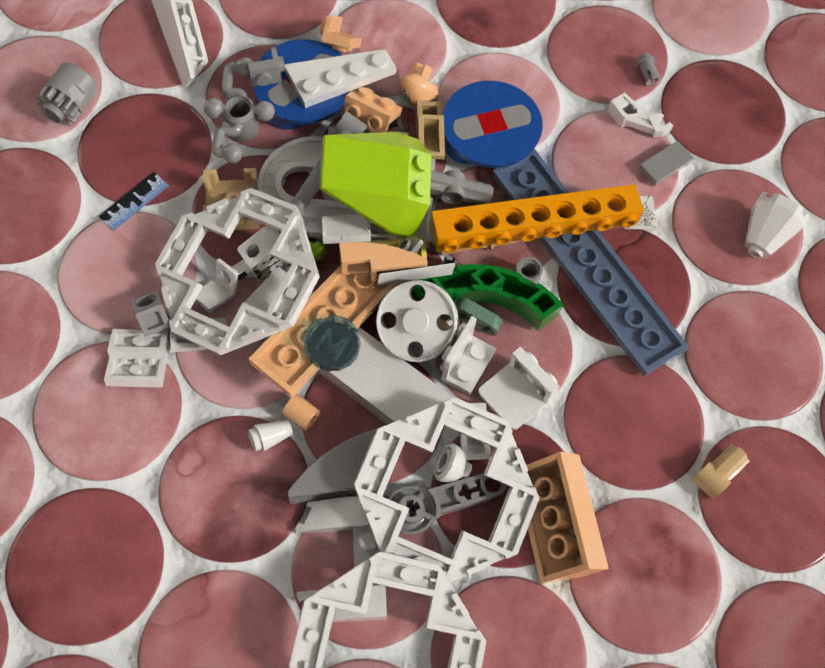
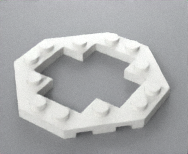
(249, 323)
(505, 465)
(353, 593)

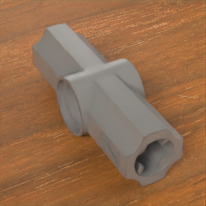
(455, 188)

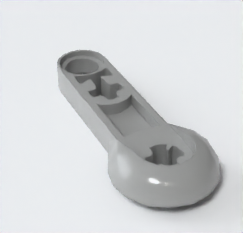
(441, 501)

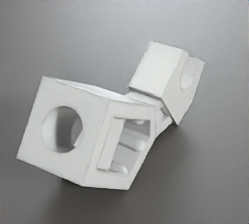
(633, 118)

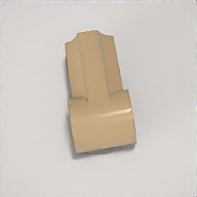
(717, 475)

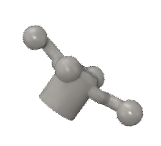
(239, 113)

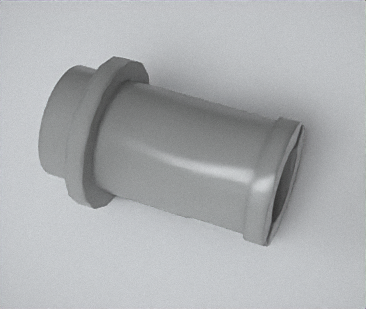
(646, 64)

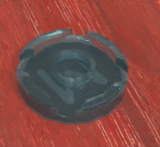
(332, 343)

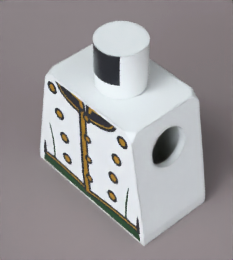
(257, 255)

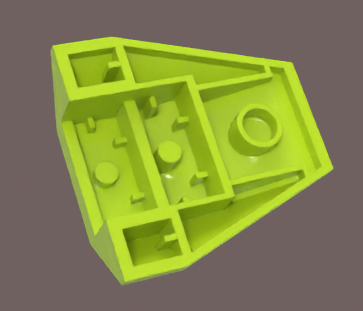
(379, 178)

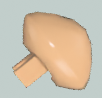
(416, 85)

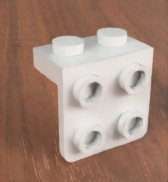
(519, 389)

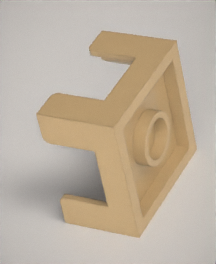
(229, 189)

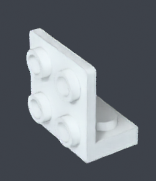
(466, 359)

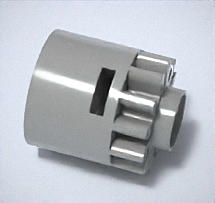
(66, 94)

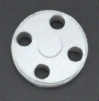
(417, 320)

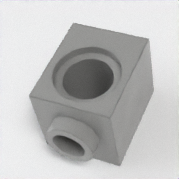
(150, 313)

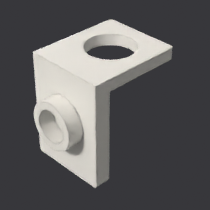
(219, 290)

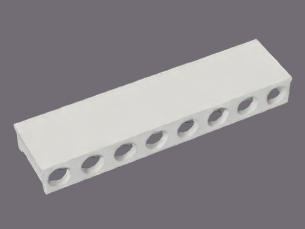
(377, 377)

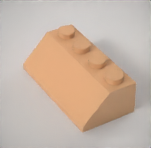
(564, 522)

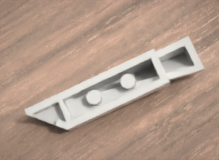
(182, 37)

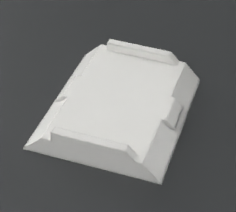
(345, 229)

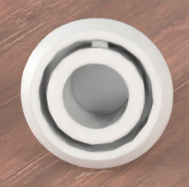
(451, 464)

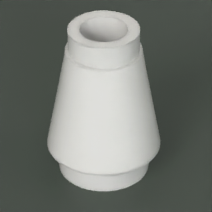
(269, 434)

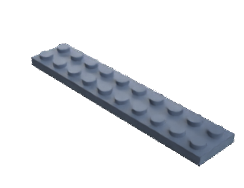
(599, 274)

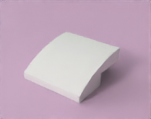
(136, 358)

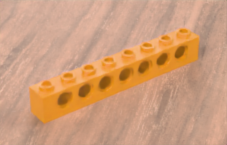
(522, 212)

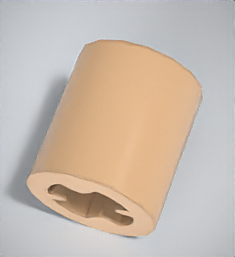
(301, 412)

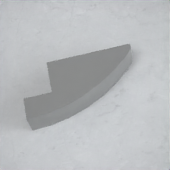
(333, 472)

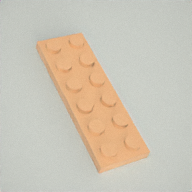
(283, 353)

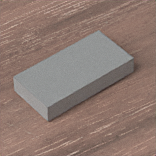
(665, 163)

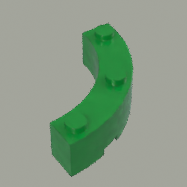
(501, 288)

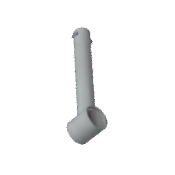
(347, 125)

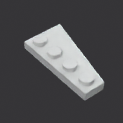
(333, 76)

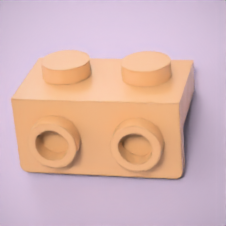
(331, 34)
(371, 109)

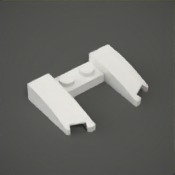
(347, 515)

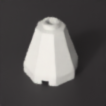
(773, 224)

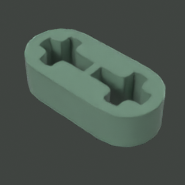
(486, 320)

